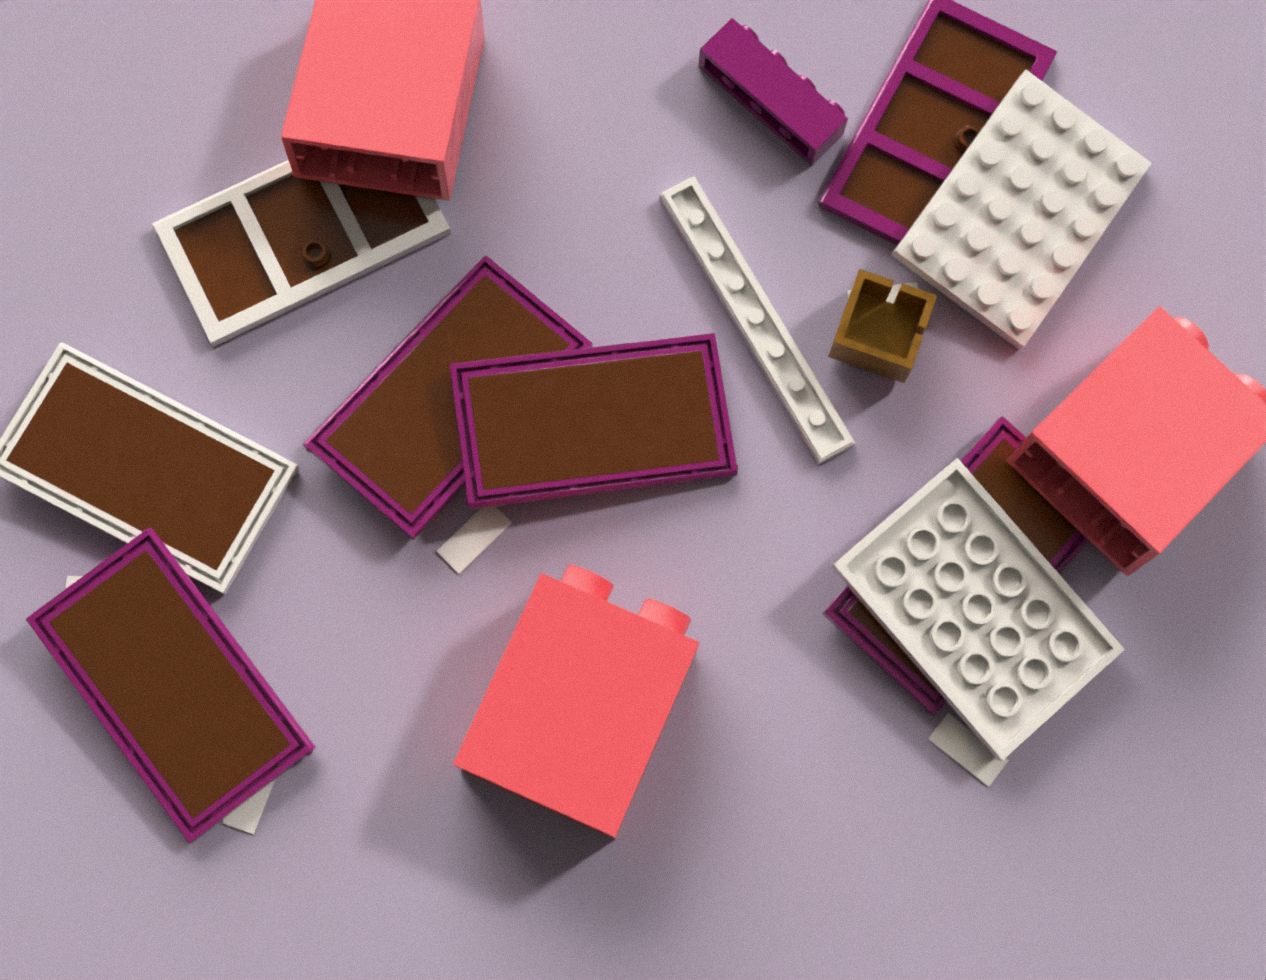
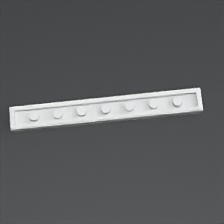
(757, 321)

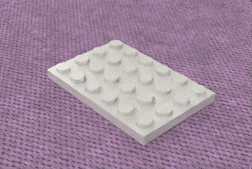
(1021, 210)
(978, 609)

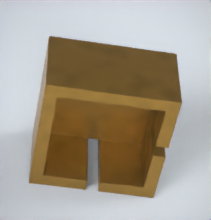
(878, 333)

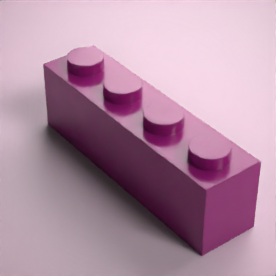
(772, 91)

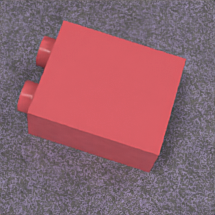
(385, 94)
(1145, 440)
(579, 700)

